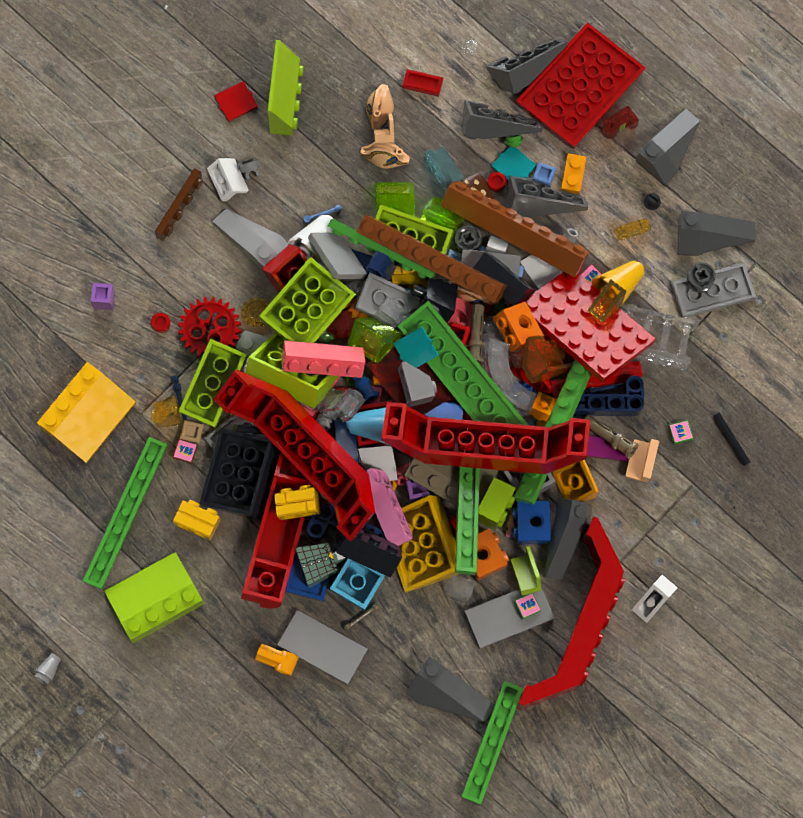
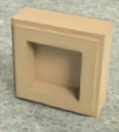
(192, 432)

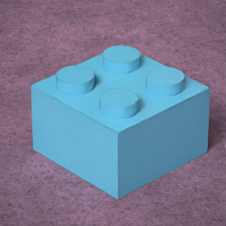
(357, 584)

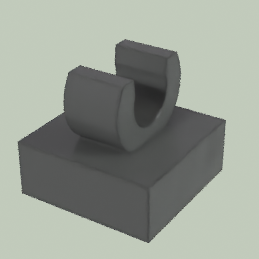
(249, 165)

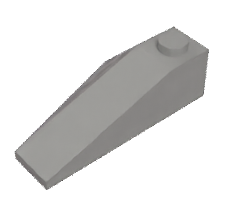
(252, 239)

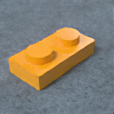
(573, 173)
(542, 406)

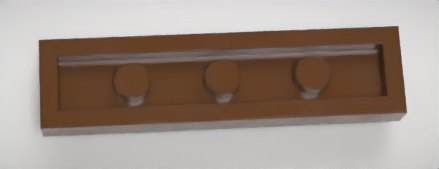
(182, 199)

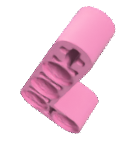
(388, 508)

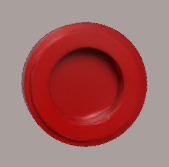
(496, 181)
(160, 322)

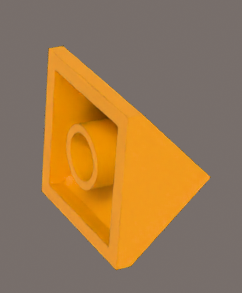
(576, 482)

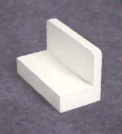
(227, 178)

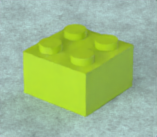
(495, 503)

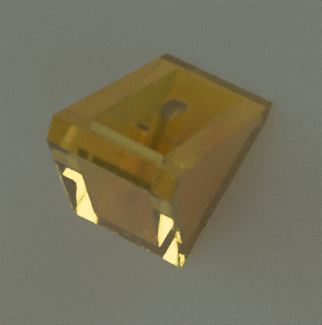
(608, 301)

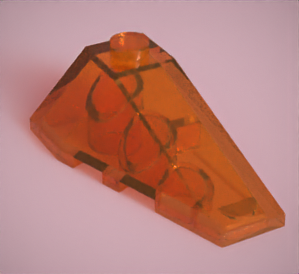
(544, 359)

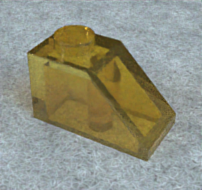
(166, 413)

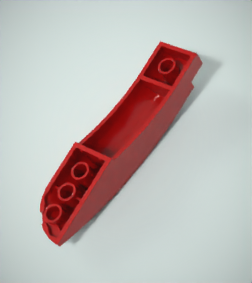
(275, 543)

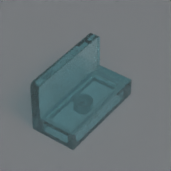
(442, 167)

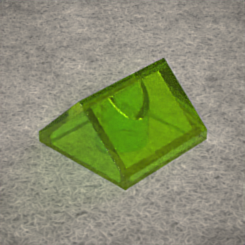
(396, 196)
(441, 216)
(373, 337)

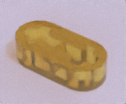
(633, 229)

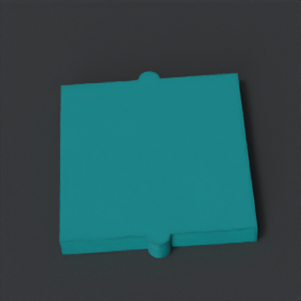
(514, 163)
(416, 348)

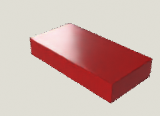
(422, 82)

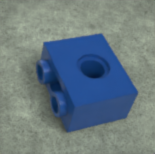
(524, 531)

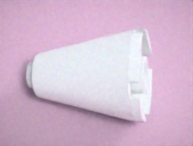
(301, 239)

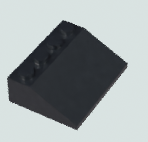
(240, 474)

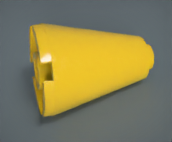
(626, 276)

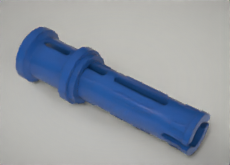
(365, 388)

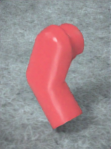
(401, 479)

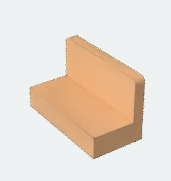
(385, 135)
(642, 462)

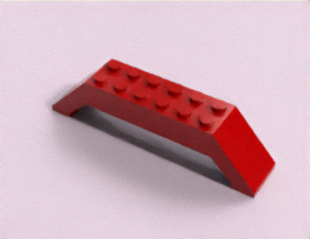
(485, 443)
(304, 445)
(589, 624)

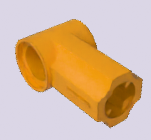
(280, 660)

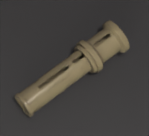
(475, 343)
(616, 440)

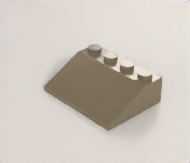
(444, 479)

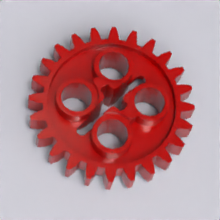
(193, 322)

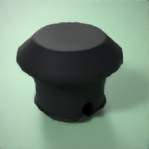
(652, 201)

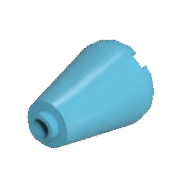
(368, 424)

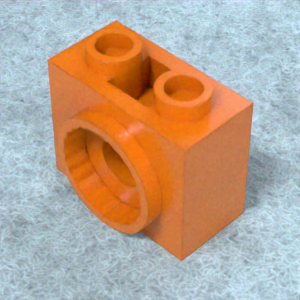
(517, 325)
(495, 560)

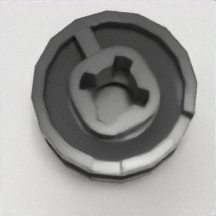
(467, 238)
(701, 277)

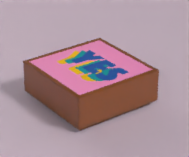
(185, 451)

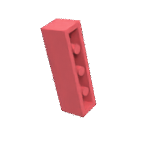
(323, 359)

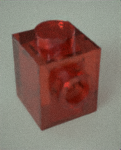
(342, 325)

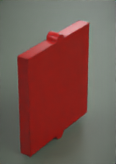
(236, 101)

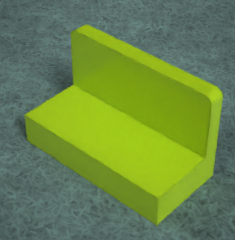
(526, 573)

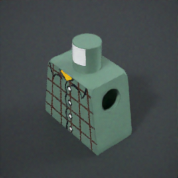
(318, 562)

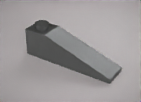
(569, 528)

